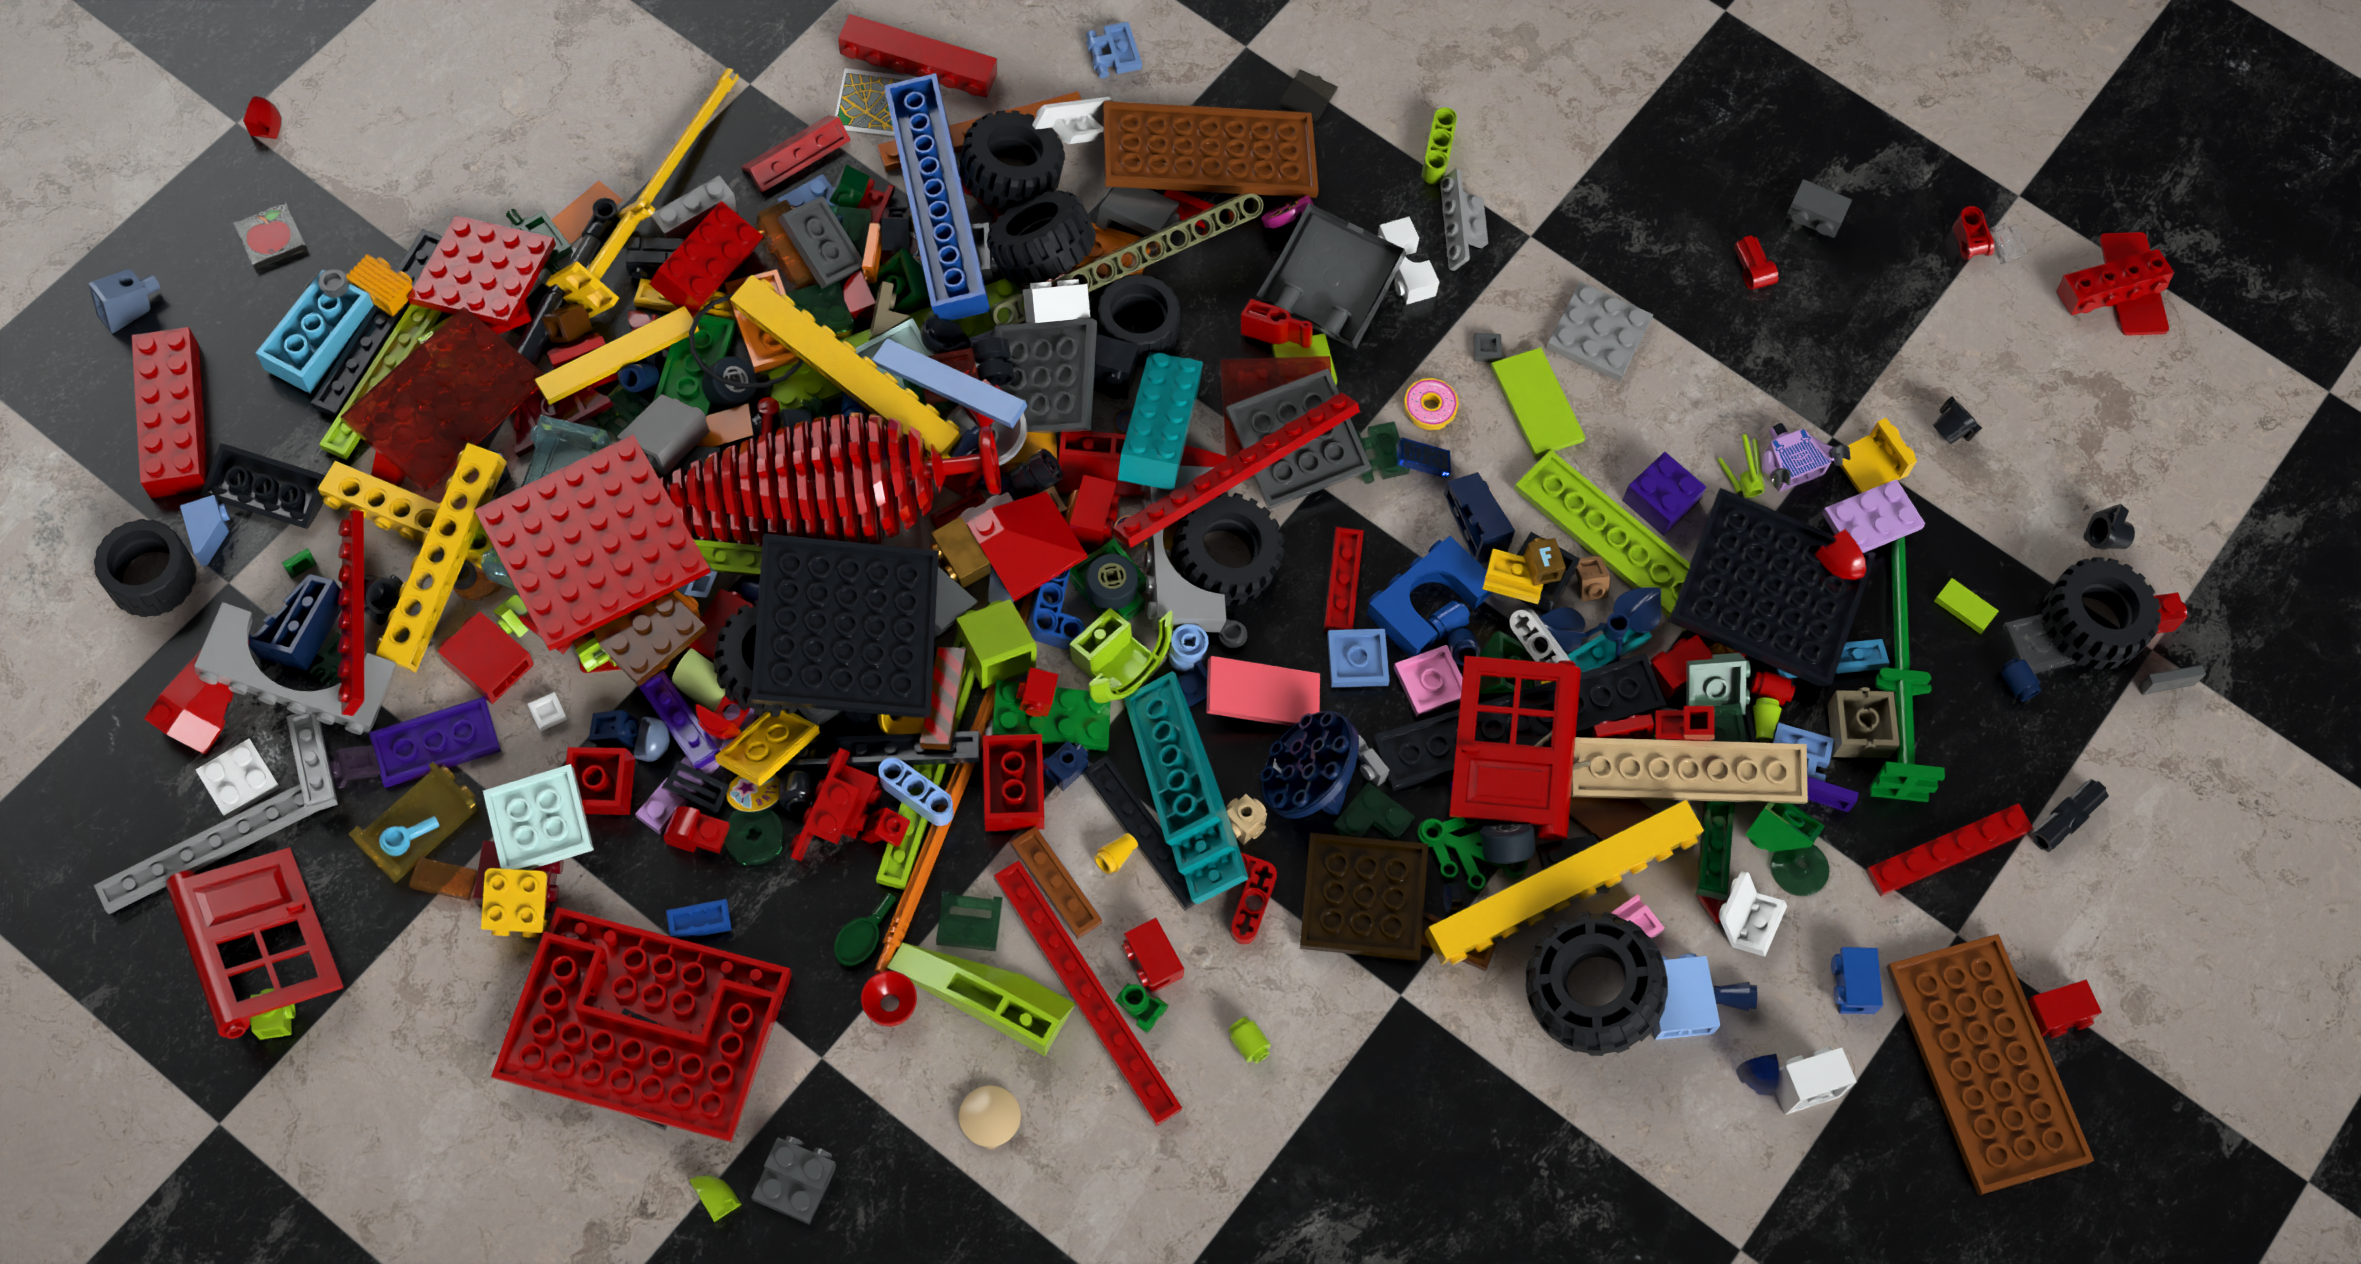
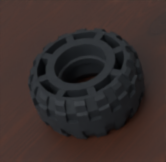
(1611, 1025)

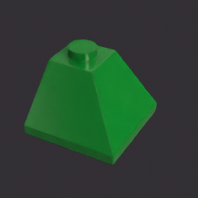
(1783, 828)

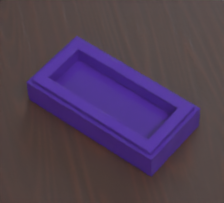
(1831, 795)

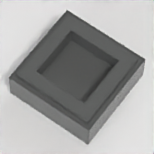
(1487, 347)

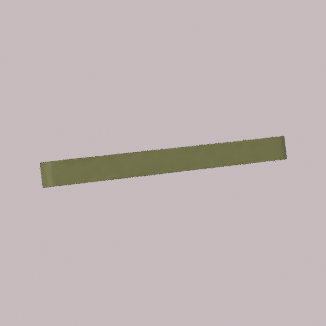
(1138, 251)

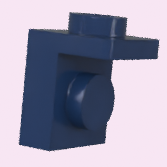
(1194, 684)
(613, 727)

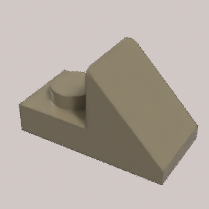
(883, 319)

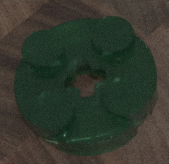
(750, 851)

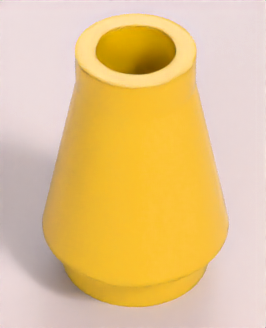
(1113, 855)

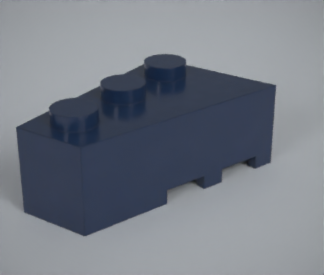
(1478, 516)

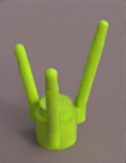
(1751, 481)

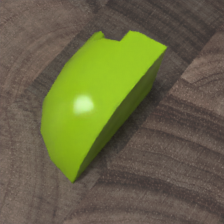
(715, 1195)

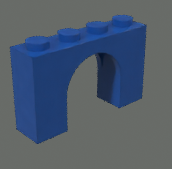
(1444, 564)

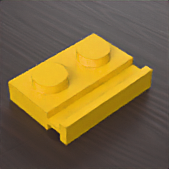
(1510, 577)

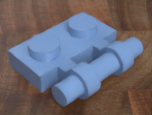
(1122, 50)
(1818, 747)

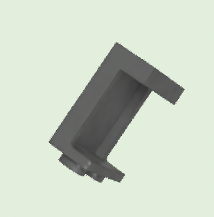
(1139, 210)

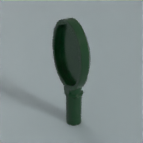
(861, 935)

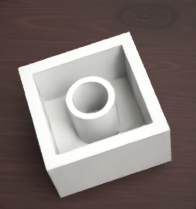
(1057, 303)
(1814, 1079)

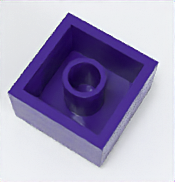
(1664, 493)

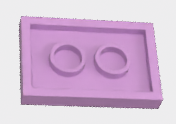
(1875, 516)

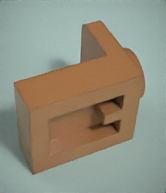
(1593, 578)

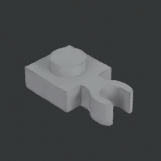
(1371, 765)

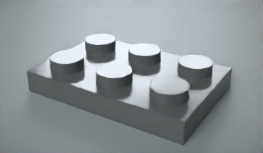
(821, 241)

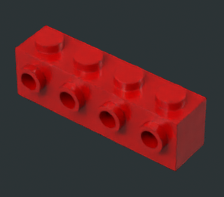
(2115, 282)

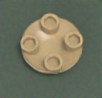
(989, 1116)

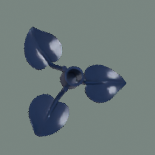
(1634, 609)

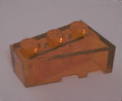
(779, 242)

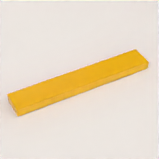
(615, 355)

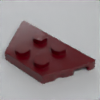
(573, 408)

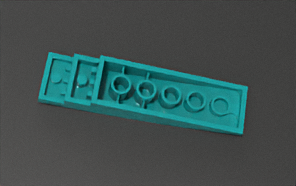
(1185, 789)

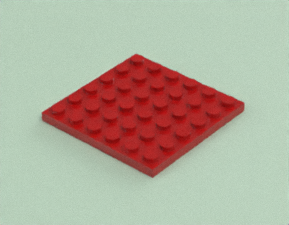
(592, 542)

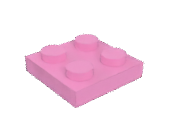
(1430, 680)

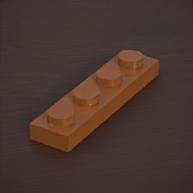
(1056, 882)

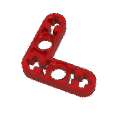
(1253, 865)

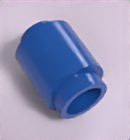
(1449, 618)

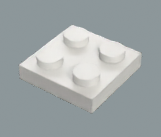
(237, 779)

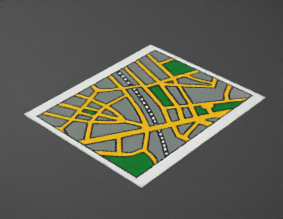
(864, 103)

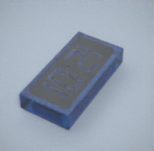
(1423, 457)

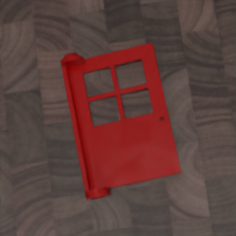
(1514, 779)
(243, 902)

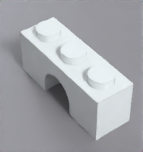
(1412, 279)

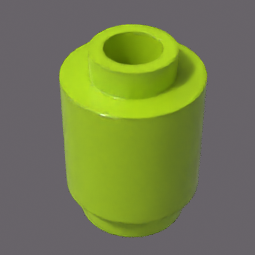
(1249, 1040)

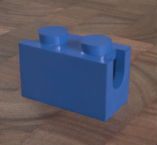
(1857, 980)

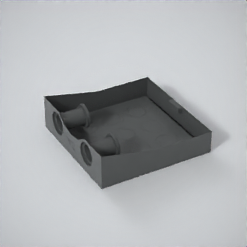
(1332, 275)

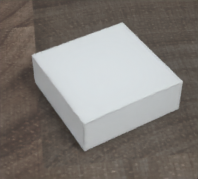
(547, 711)

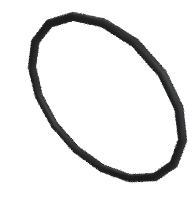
(717, 377)

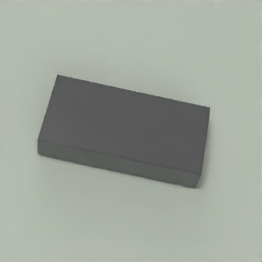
(2172, 679)

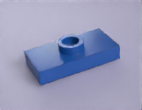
(699, 919)

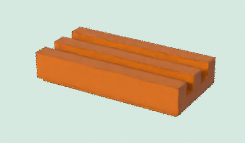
(872, 253)

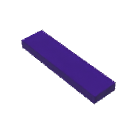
(679, 720)

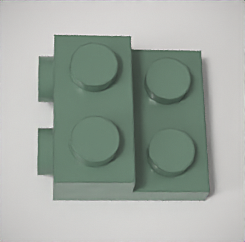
(1718, 681)

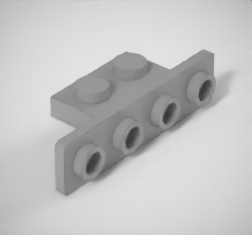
(1462, 220)

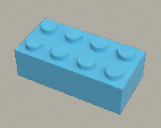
(313, 335)

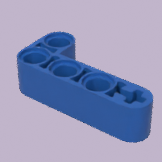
(1051, 614)

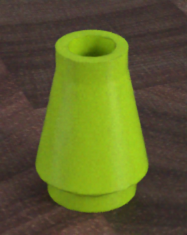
(1766, 717)

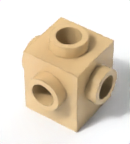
(1251, 825)

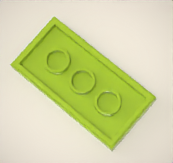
(1537, 402)

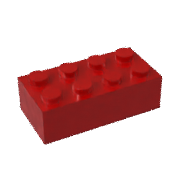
(706, 259)

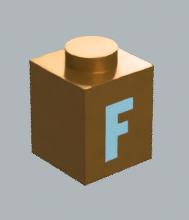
(1544, 561)

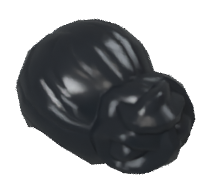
(943, 336)

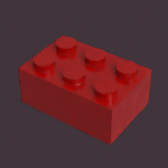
(1013, 782)

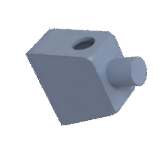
(122, 298)

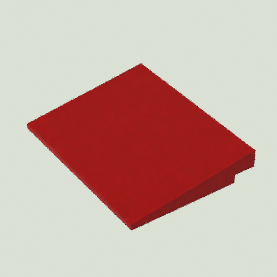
(682, 1074)

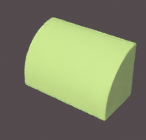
(698, 680)

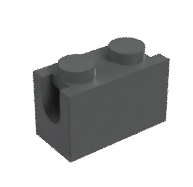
(1818, 208)

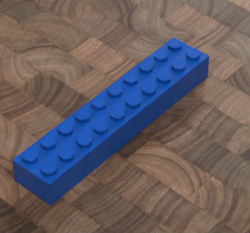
(936, 198)

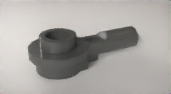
(1233, 634)

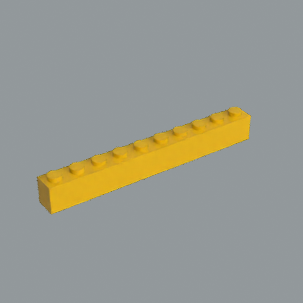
(842, 365)
(1564, 882)

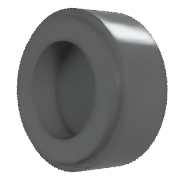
(333, 283)

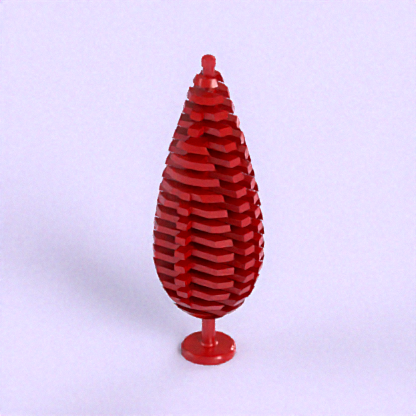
(821, 482)

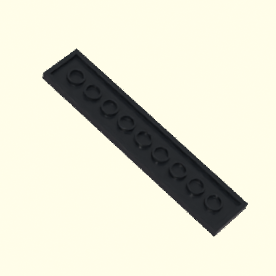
(1605, 693)

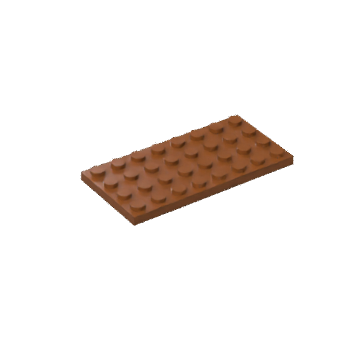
(1209, 149)
(1989, 1064)

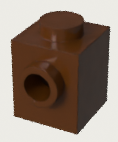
(567, 323)

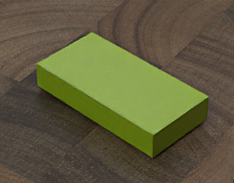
(1966, 606)

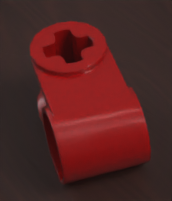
(1973, 237)

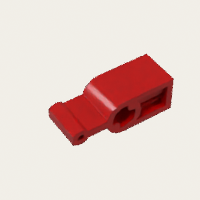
(1274, 325)

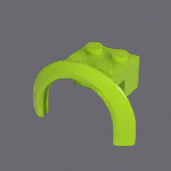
(1116, 658)

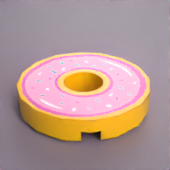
(1433, 390)

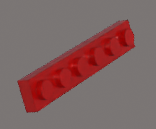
(1949, 849)

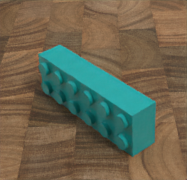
(1160, 421)

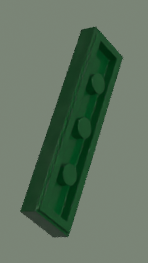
(1715, 849)

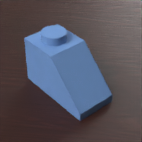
(205, 526)

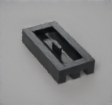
(672, 776)

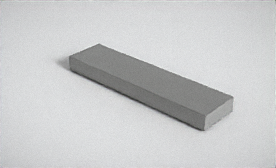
(311, 762)

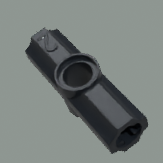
(2069, 815)

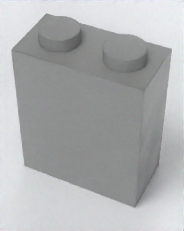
(667, 431)

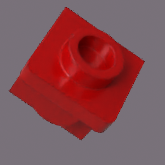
(886, 826)

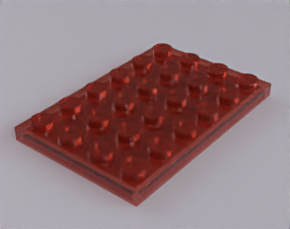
(443, 398)

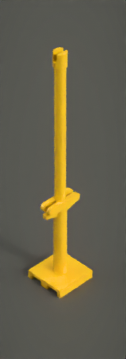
(584, 284)

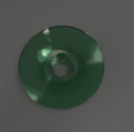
(1800, 880)

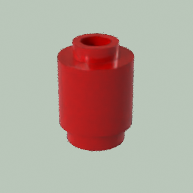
(1772, 686)

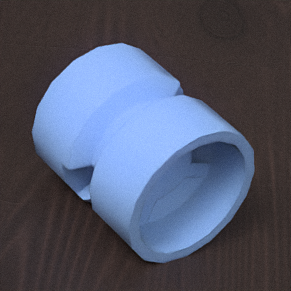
(1187, 646)

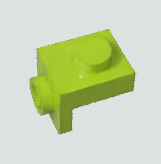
(509, 614)

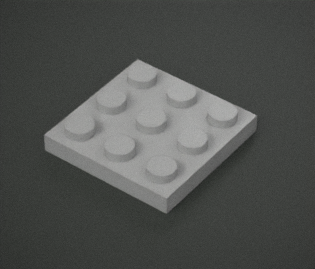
(1599, 331)

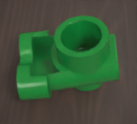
(1148, 1009)

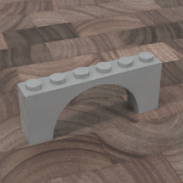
(1166, 586)
(228, 661)

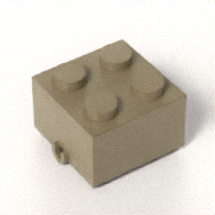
(1863, 723)

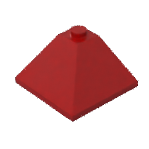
(1027, 542)

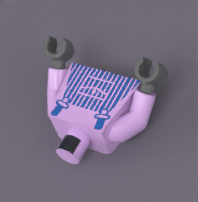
(1798, 457)

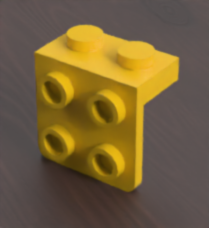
(1878, 458)
(514, 902)

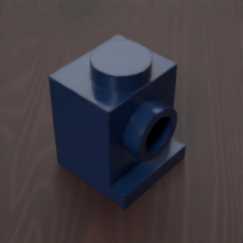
(1064, 773)

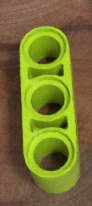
(1440, 135)

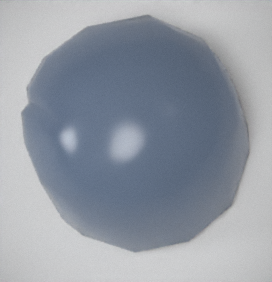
(651, 739)

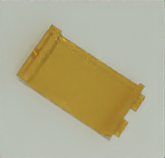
(430, 797)

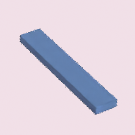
(950, 383)

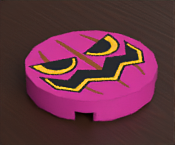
(1285, 212)

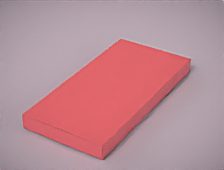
(1261, 691)

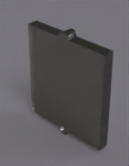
(1308, 94)

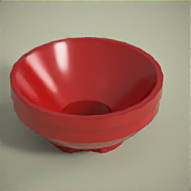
(889, 984)

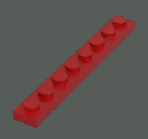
(352, 616)

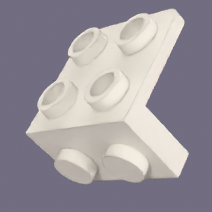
(1750, 917)

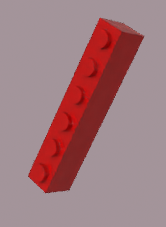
(917, 55)

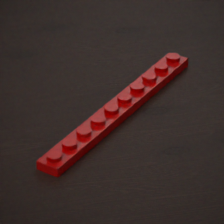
(1235, 470)
(1088, 993)

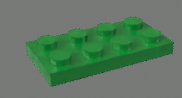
(682, 374)
(1071, 717)

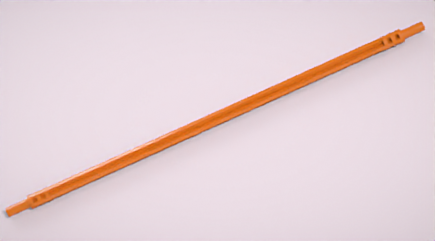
(936, 834)

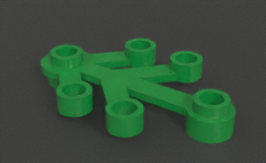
(1465, 847)

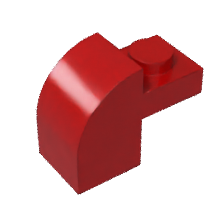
(1690, 724)
(692, 829)

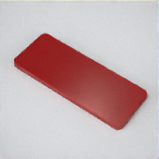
(2143, 314)

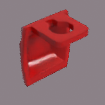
(715, 722)

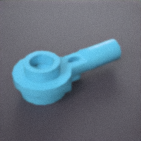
(397, 840)

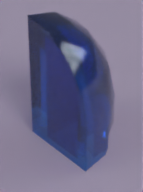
(1760, 1074)

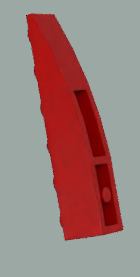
(1099, 457)

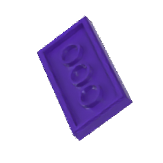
(440, 737)

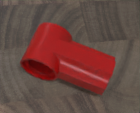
(1757, 269)

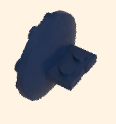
(1311, 766)

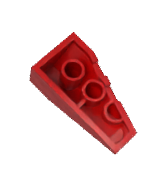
(191, 709)

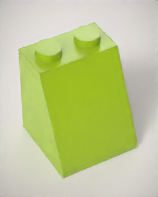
(997, 642)

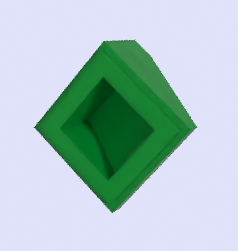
(299, 563)

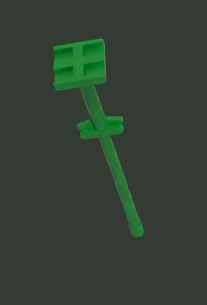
(1904, 778)

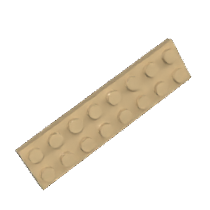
(1691, 770)

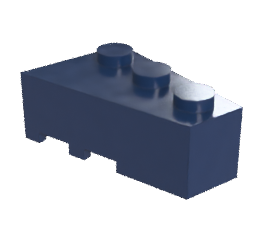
(300, 626)

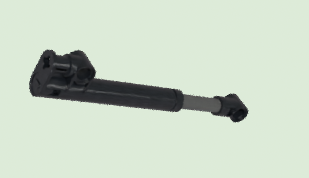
(535, 336)

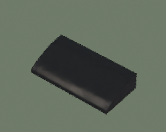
(264, 486)

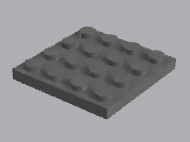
(1053, 372)
(1312, 467)

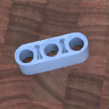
(912, 779)

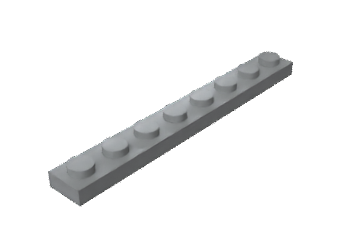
(202, 849)

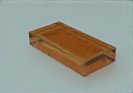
(443, 879)

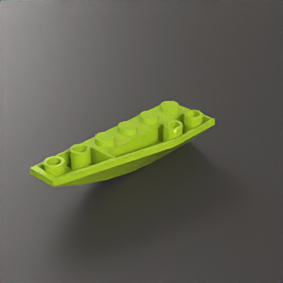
(990, 994)

